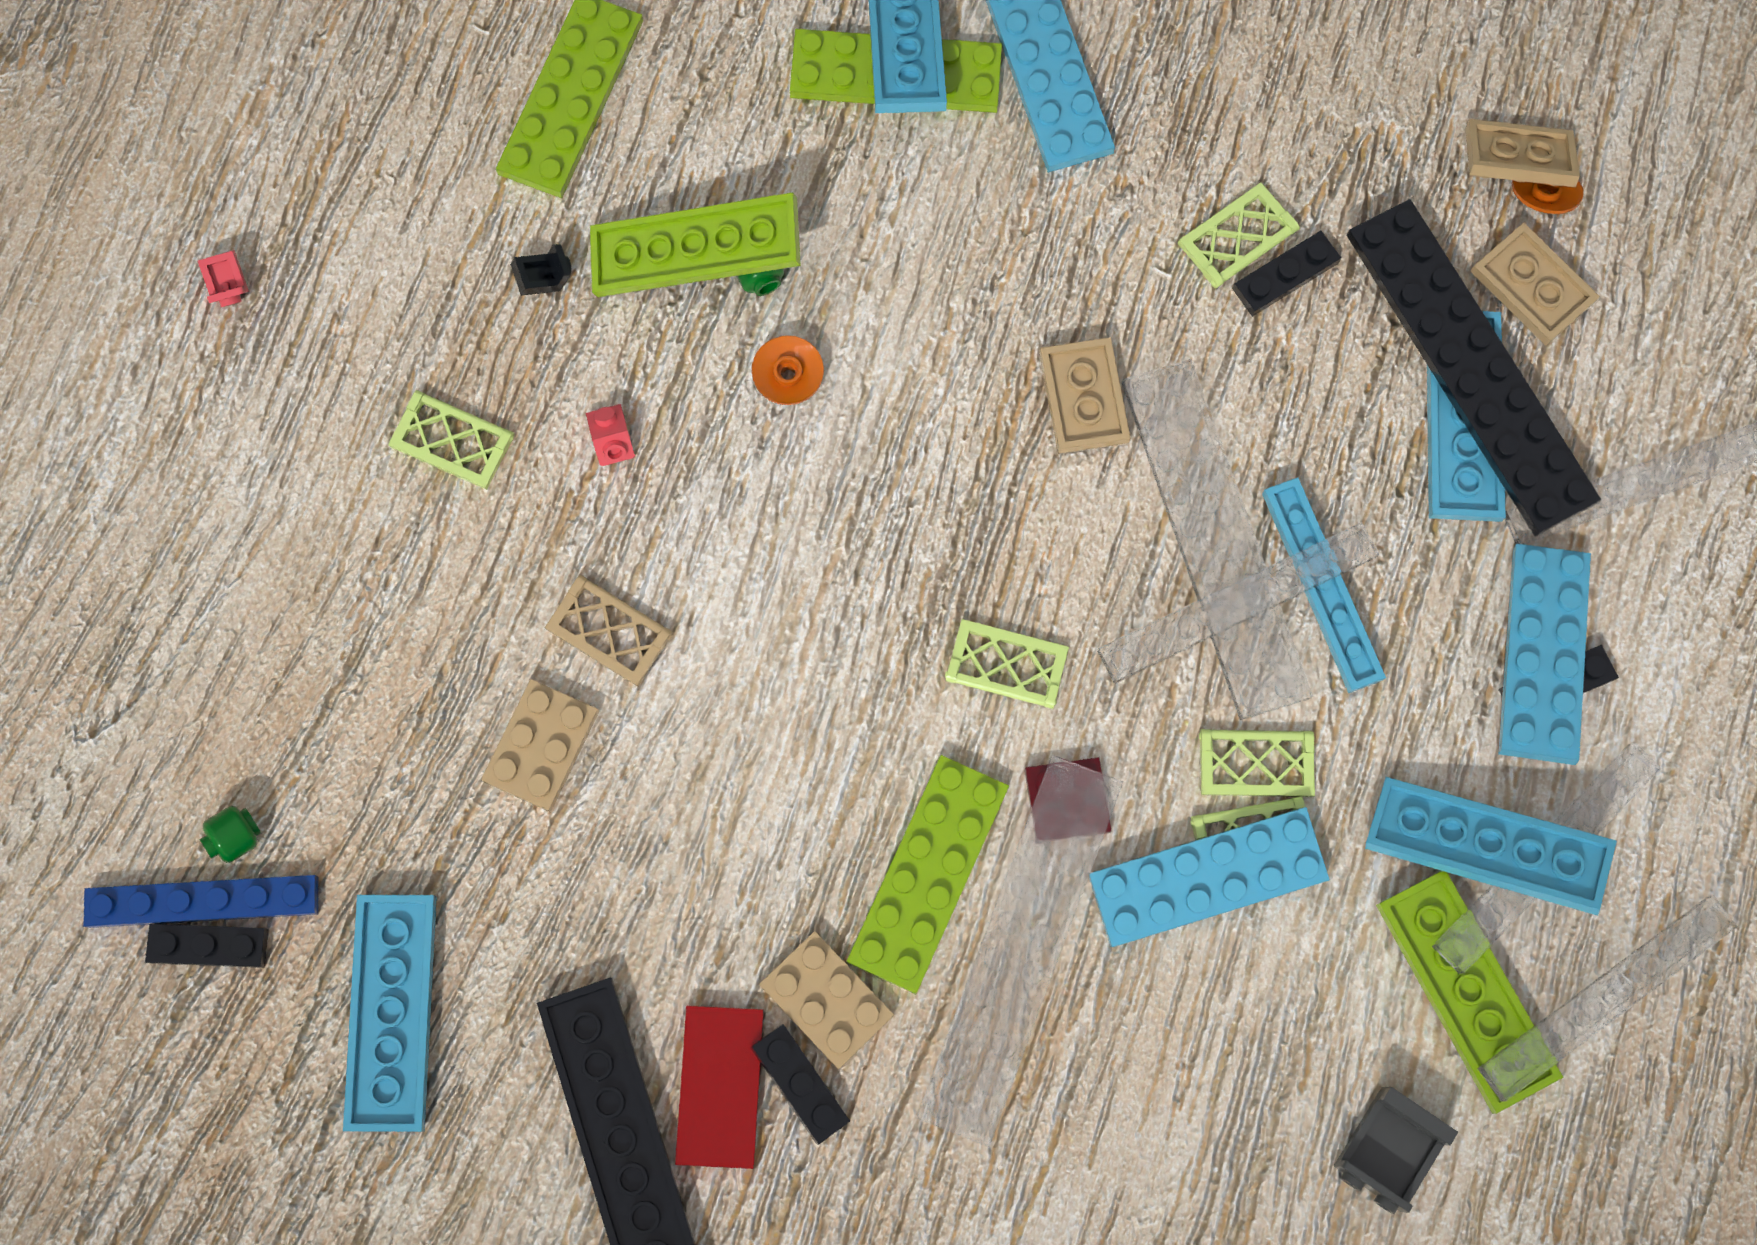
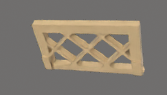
(608, 660)

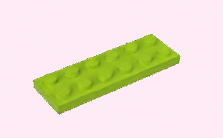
(840, 70)
(569, 95)
(695, 245)
(927, 874)
(1474, 1007)

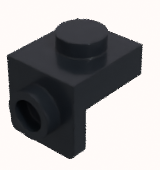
(542, 272)

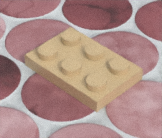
(1522, 153)
(1534, 284)
(1084, 395)
(540, 745)
(826, 1000)

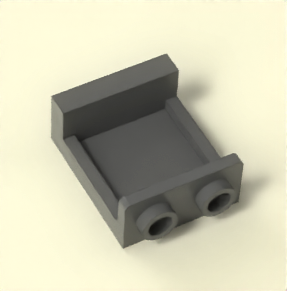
(1393, 1149)

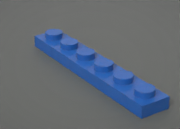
(201, 901)

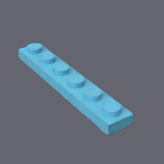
(1330, 600)

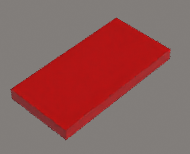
(719, 1088)

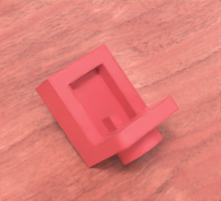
(223, 278)
(610, 435)

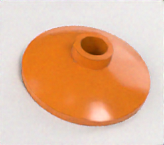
(1548, 198)
(782, 355)

